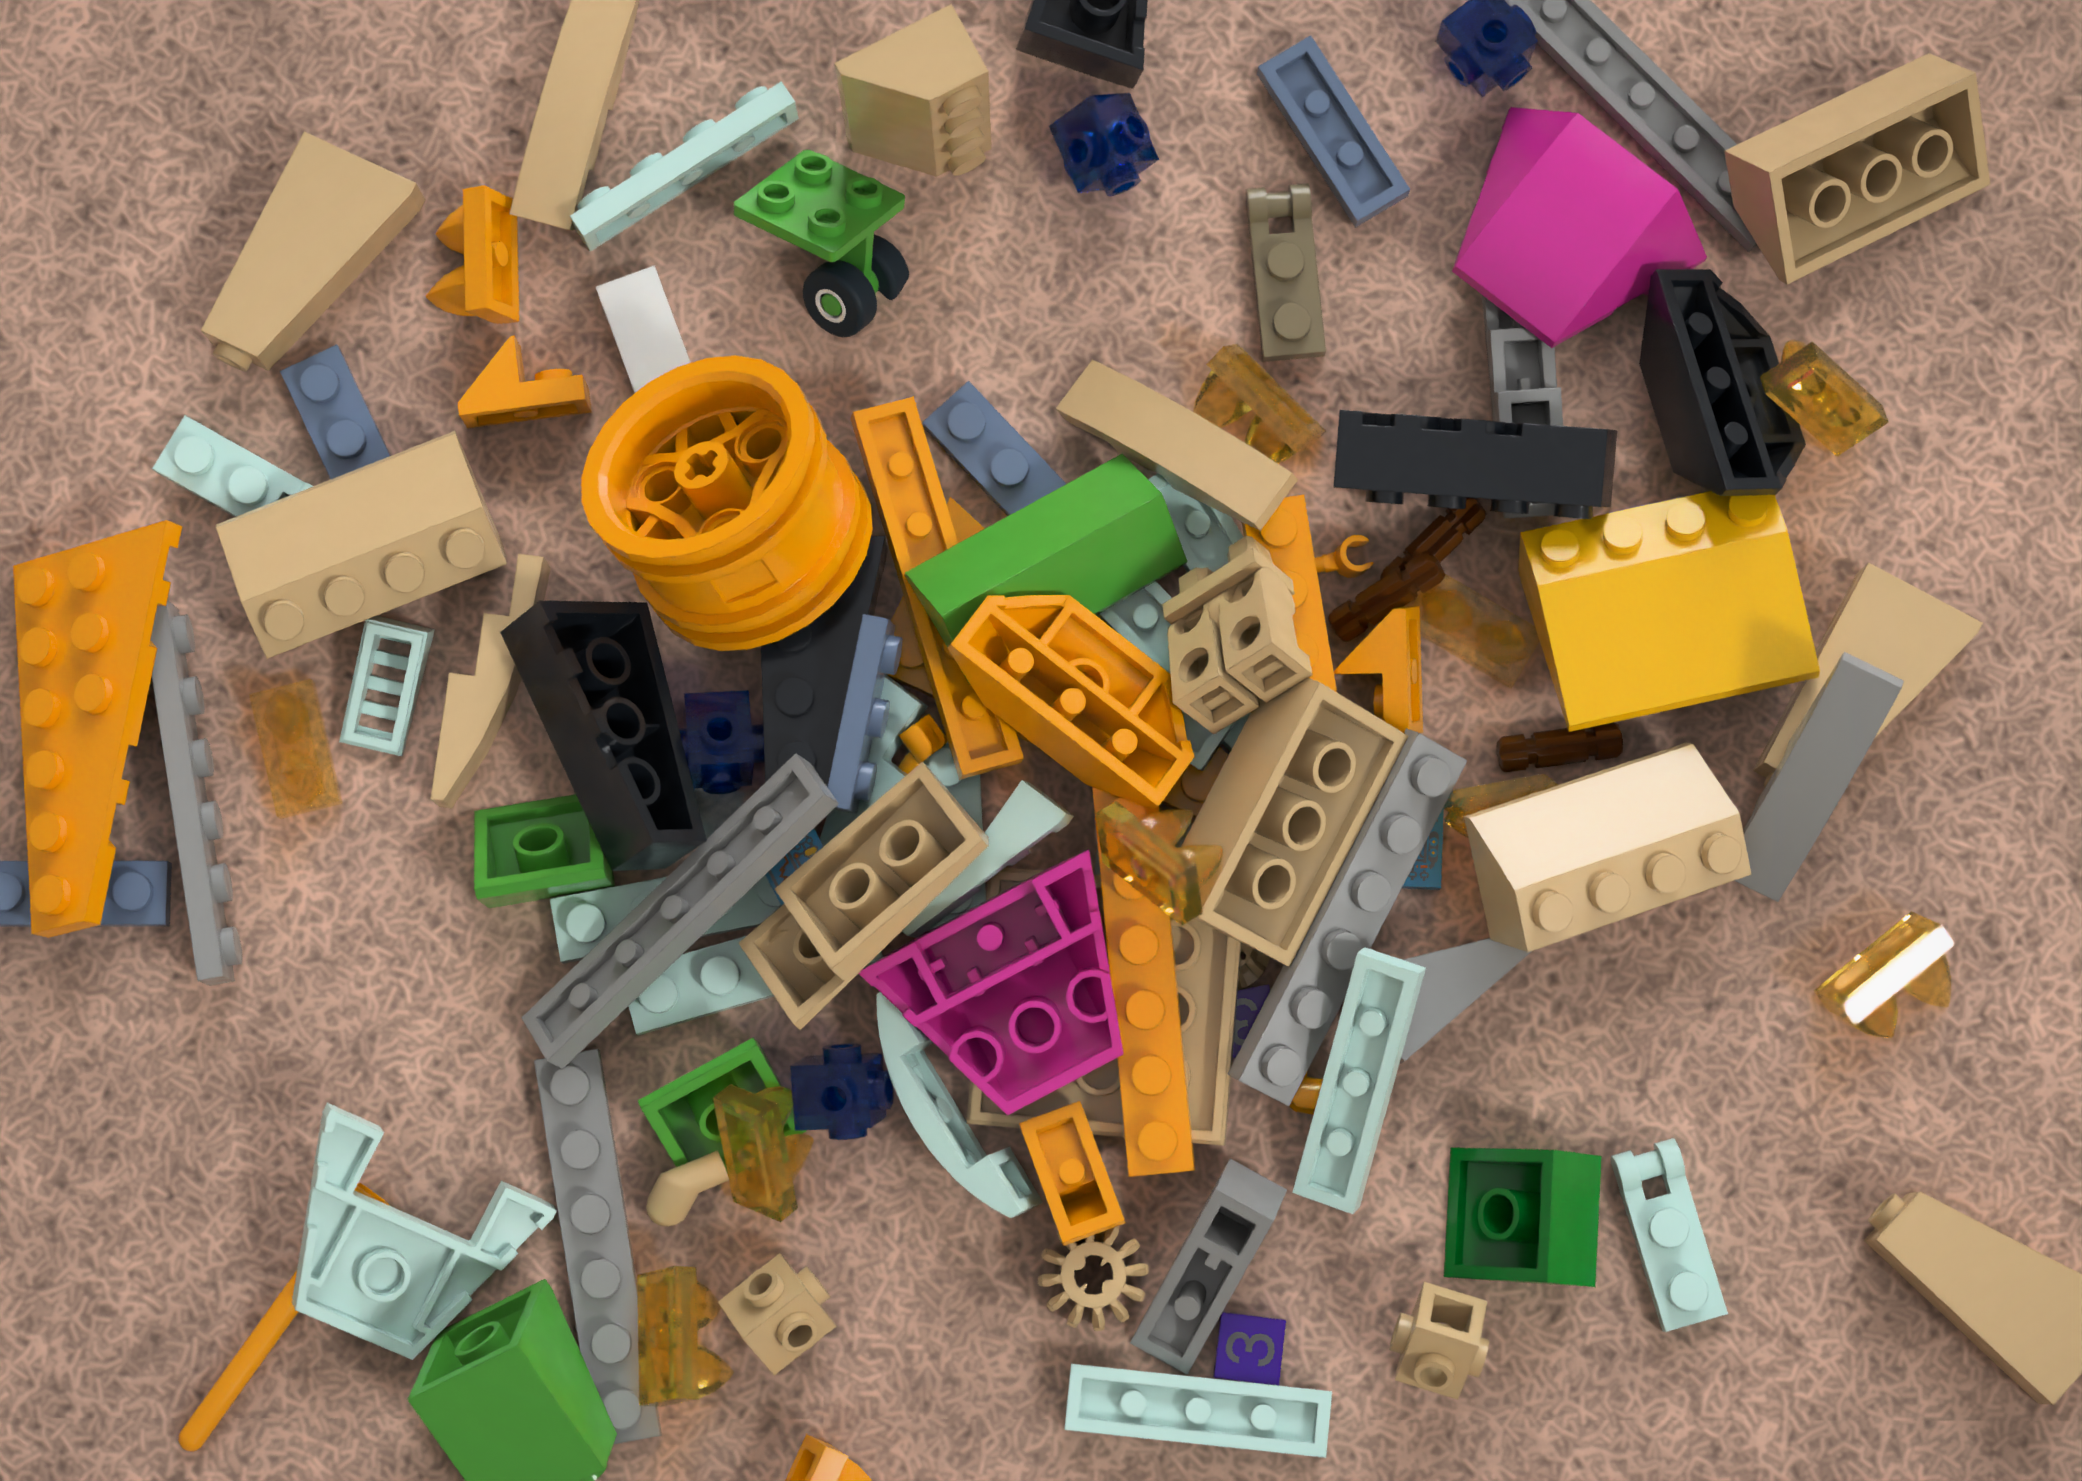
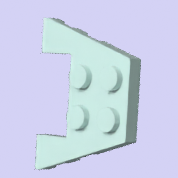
(1018, 826)
(385, 1269)

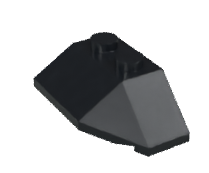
(1706, 389)

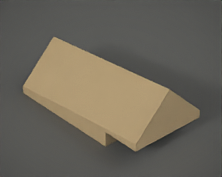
(862, 892)

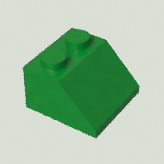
(1523, 1216)

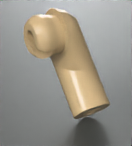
(679, 1187)

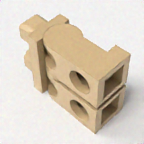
(1233, 637)

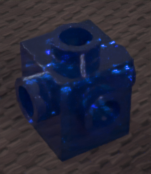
(1487, 44)
(1104, 144)
(721, 740)
(840, 1091)

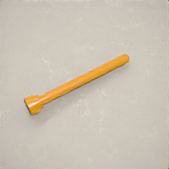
(245, 1362)

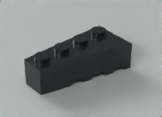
(1088, 37)
(1475, 460)
(811, 671)
(612, 725)

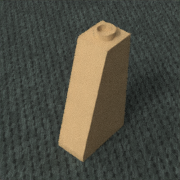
(305, 250)
(1887, 627)
(1990, 1287)

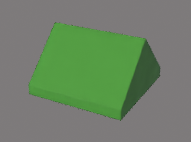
(536, 852)
(685, 1109)

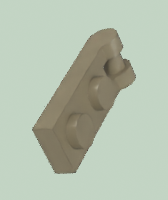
(1285, 275)

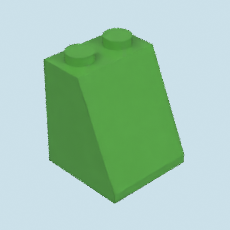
(514, 1395)

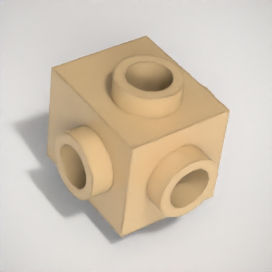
(779, 1312)
(1439, 1354)

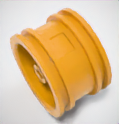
(727, 503)

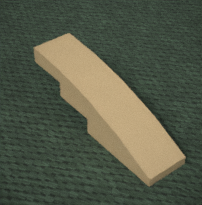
(573, 110)
(1177, 444)
(480, 702)

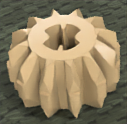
(1109, 1289)

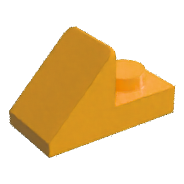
(504, 396)
(1396, 653)
(1072, 1173)

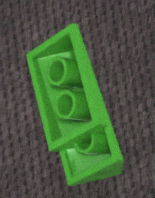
(1084, 540)

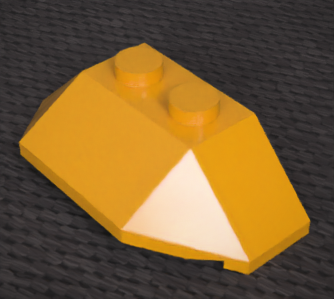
(1077, 693)

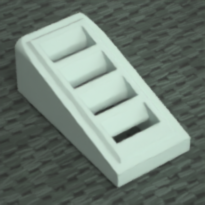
(414, 665)

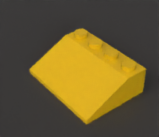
(1667, 606)

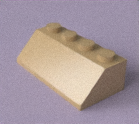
(919, 97)
(1860, 165)
(360, 544)
(1290, 813)
(1605, 848)

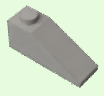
(1453, 983)
(1209, 1266)

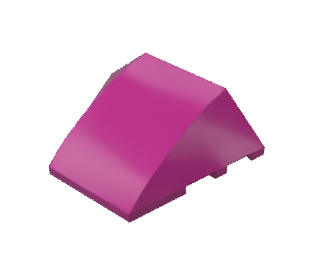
(1570, 225)
(1014, 986)

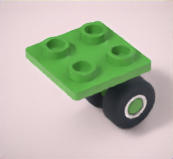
(835, 218)

